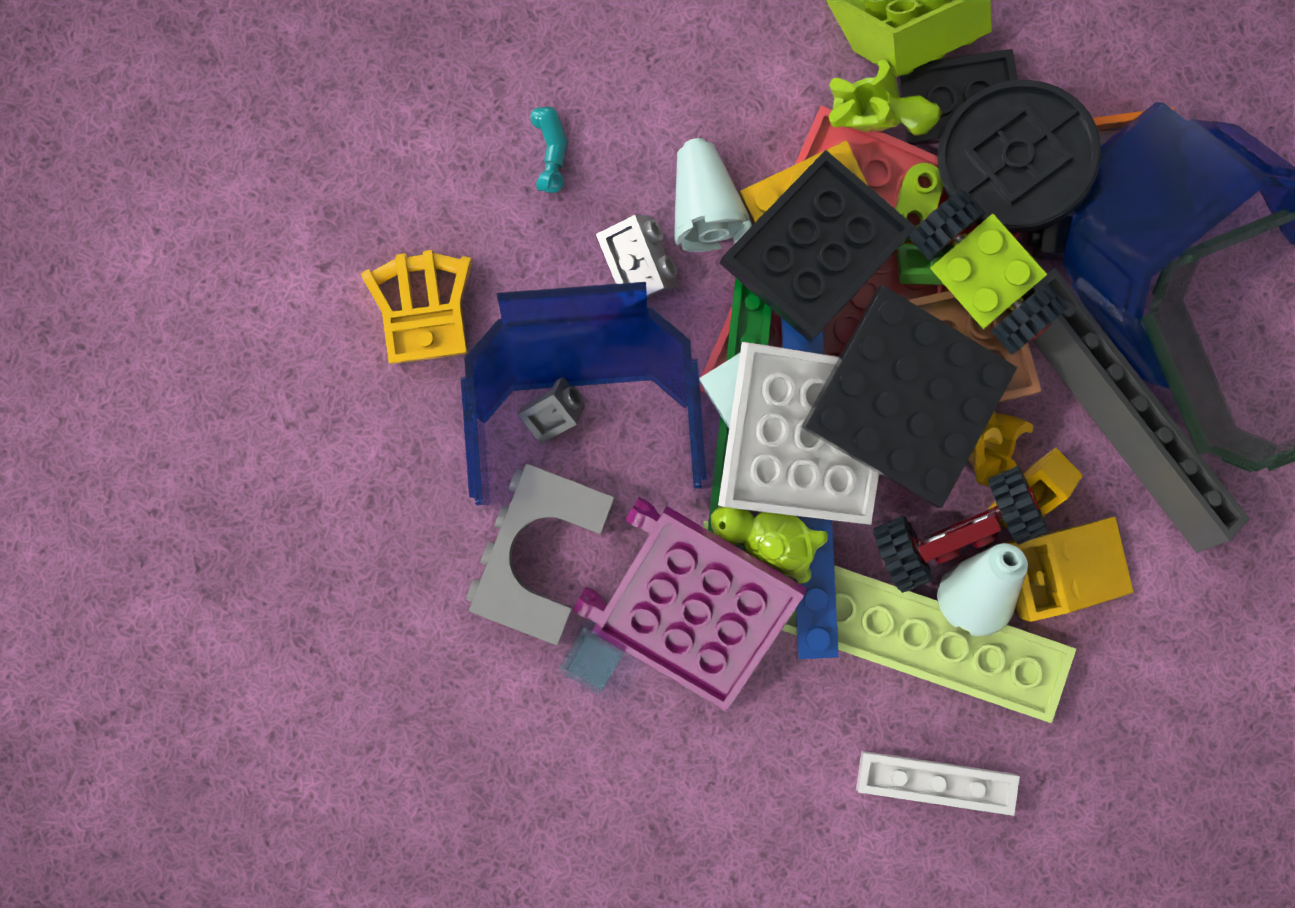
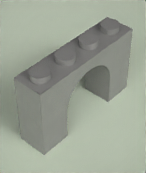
(500, 592)

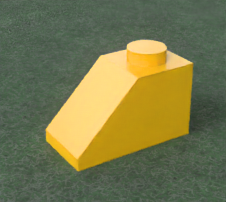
(1051, 480)

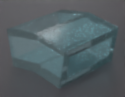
(591, 661)

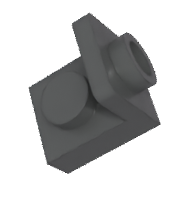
(553, 411)

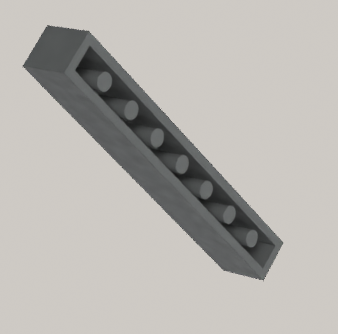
(1137, 423)

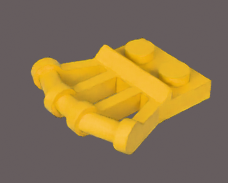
(423, 331)

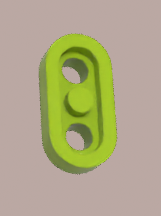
(914, 198)

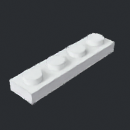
(937, 783)

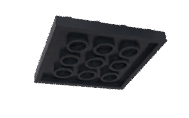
(909, 397)

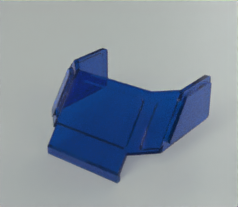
(1152, 199)
(589, 340)

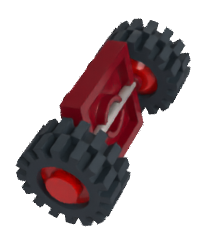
(908, 556)

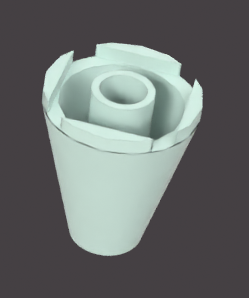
(706, 200)
(983, 589)

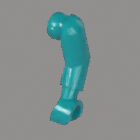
(549, 122)

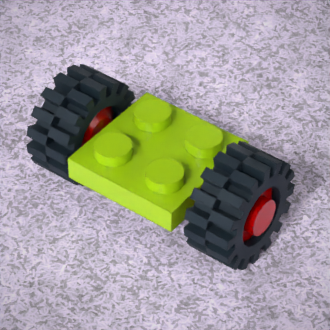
(987, 270)

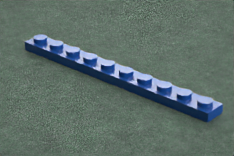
(817, 610)

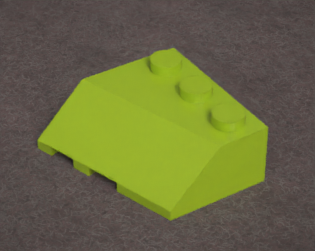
(910, 30)

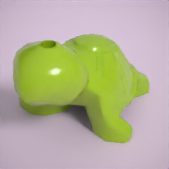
(877, 105)
(772, 538)

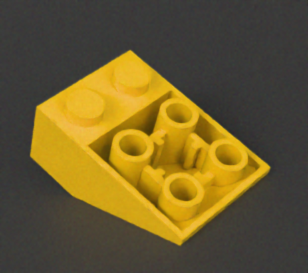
(1072, 570)

